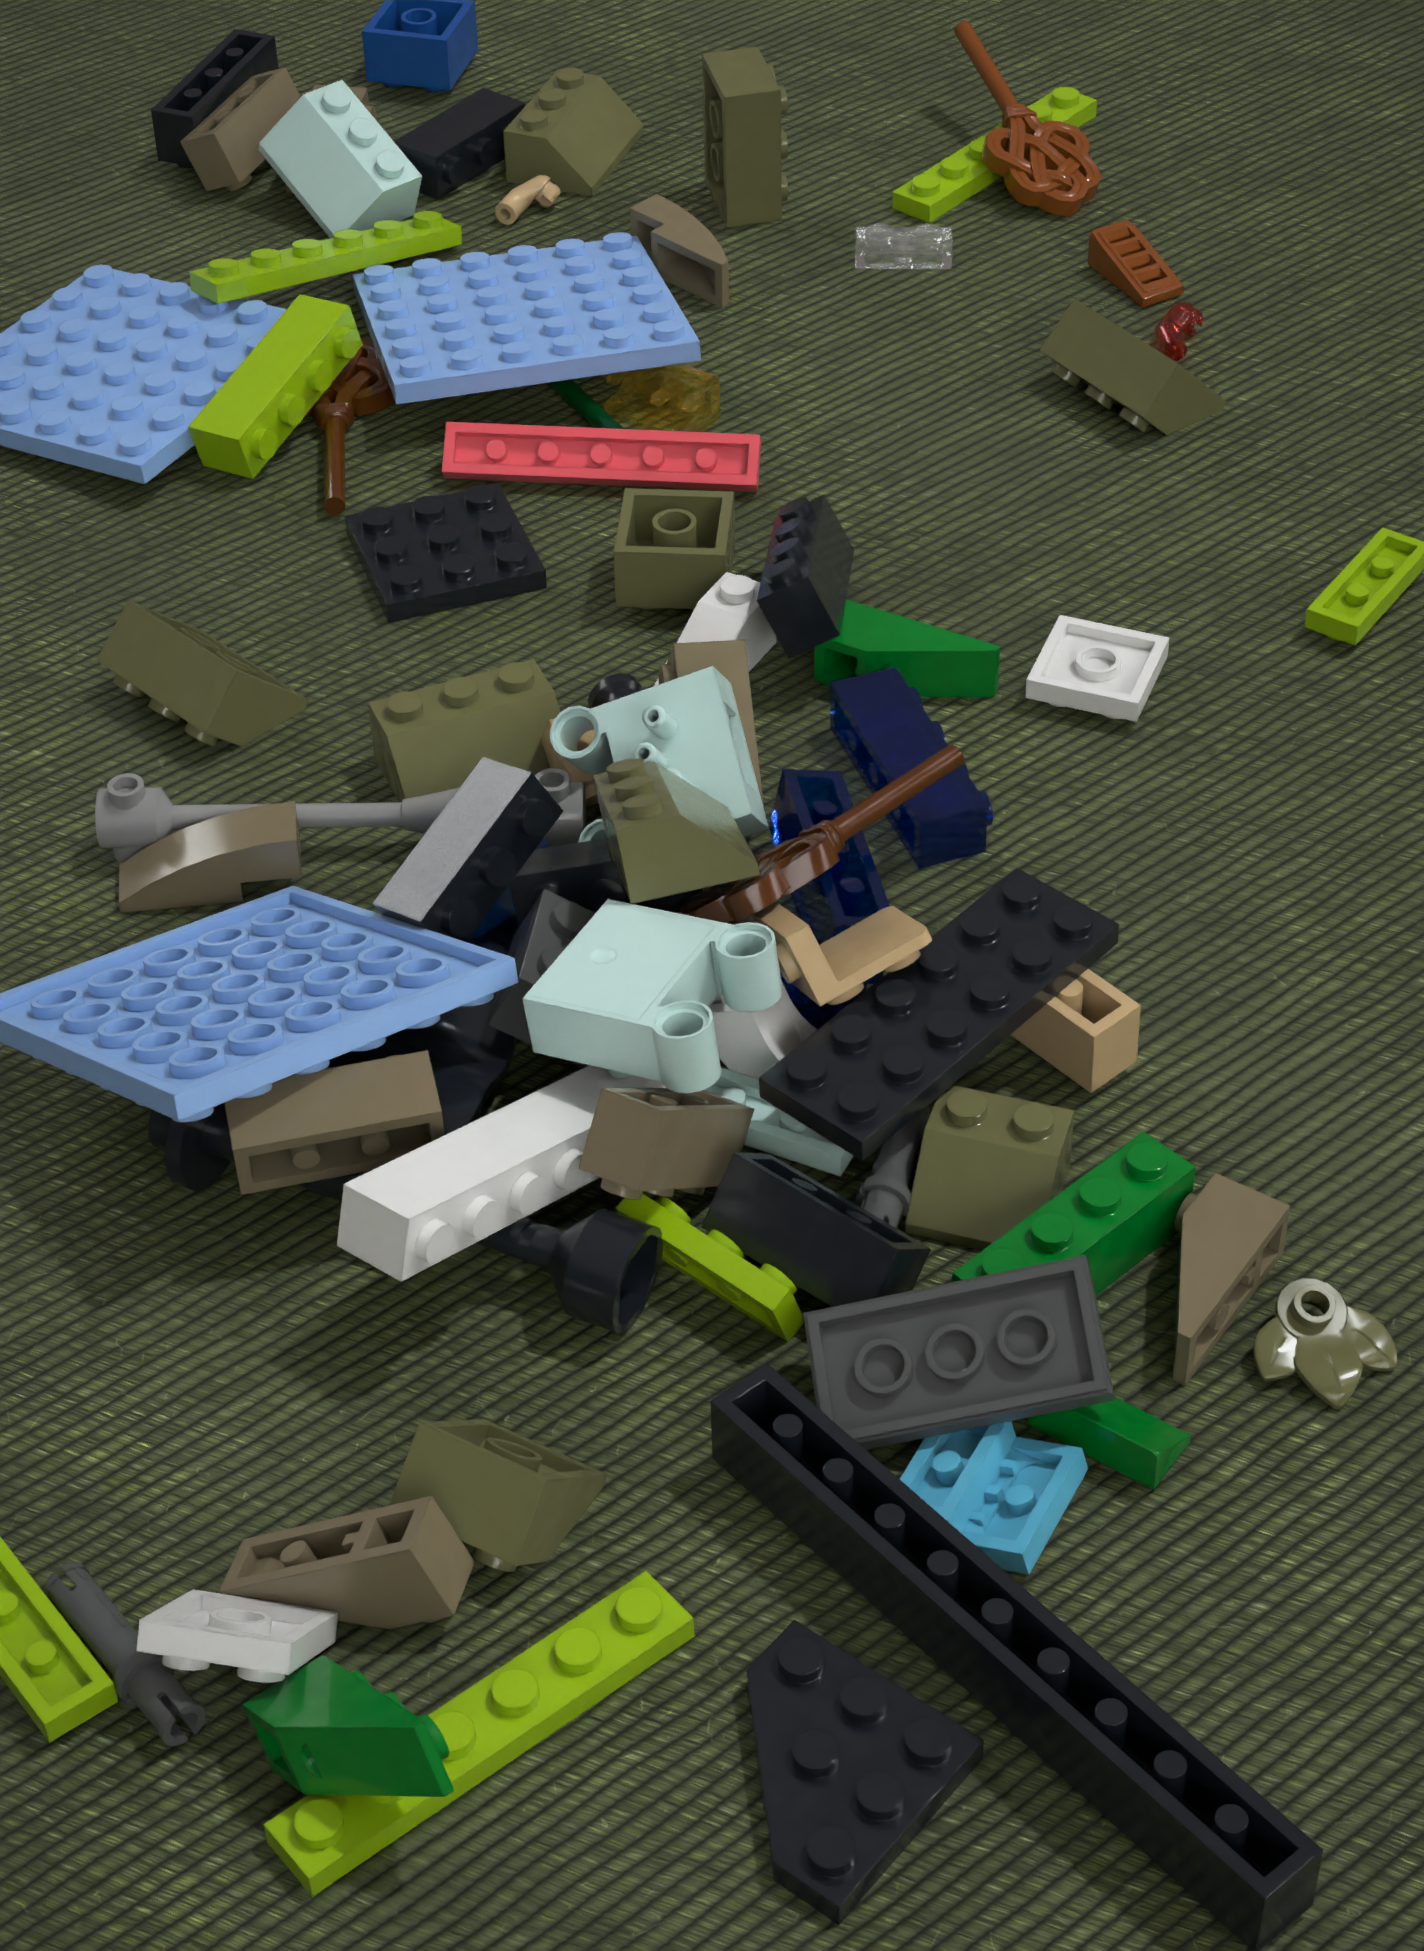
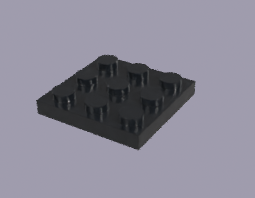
(444, 552)

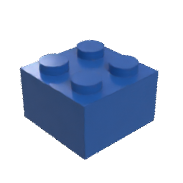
(420, 43)

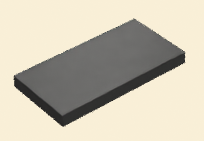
(961, 1354)

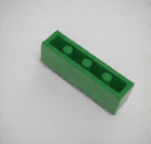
(1109, 1215)

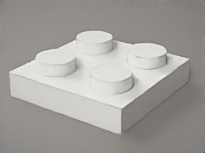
(1097, 668)
(236, 1631)

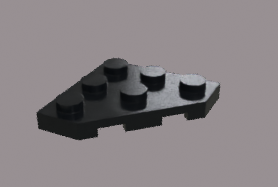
(845, 1767)

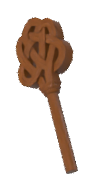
(1057, 163)

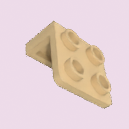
(840, 965)

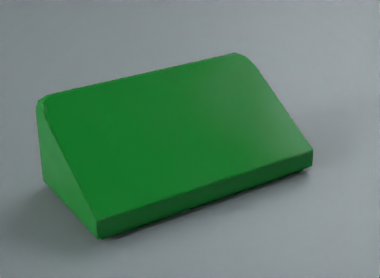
(1118, 1438)

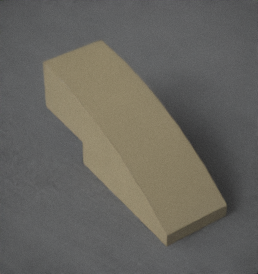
(681, 248)
(213, 860)

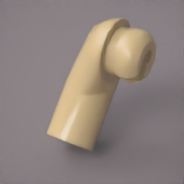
(522, 196)

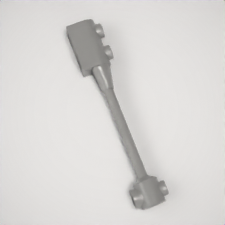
(136, 815)

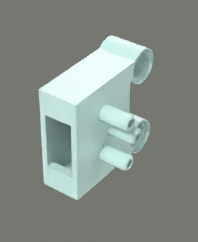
(682, 726)
(640, 992)

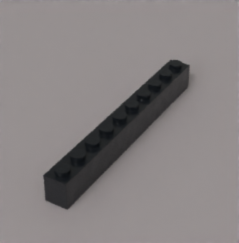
(1019, 1660)

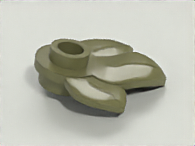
(1324, 1348)

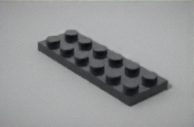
(939, 1015)

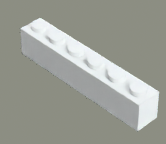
(475, 1177)

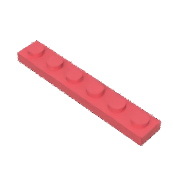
(602, 456)

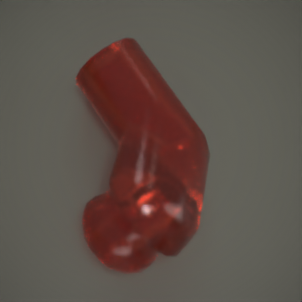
(1177, 321)

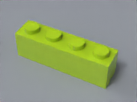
(275, 386)

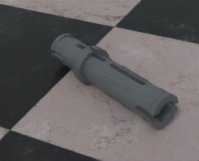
(887, 1187)
(137, 1676)

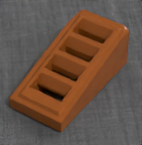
(1130, 260)

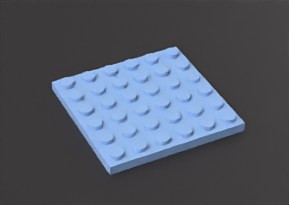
(522, 318)
(120, 370)
(245, 1000)

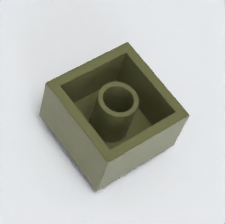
(672, 546)

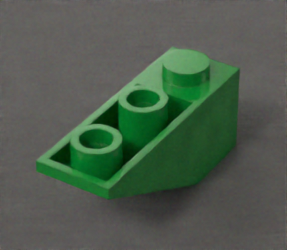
(925, 655)
(343, 1737)

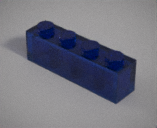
(887, 735)
(849, 888)

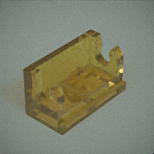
(666, 398)

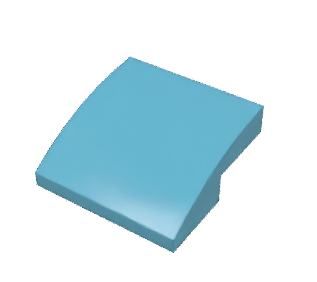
(998, 1488)

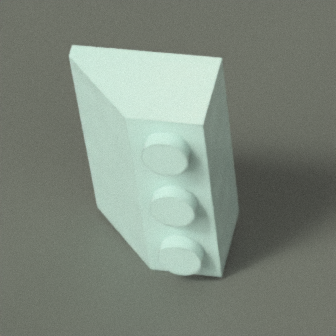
(341, 162)

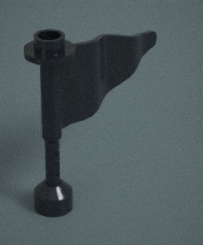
(598, 1265)

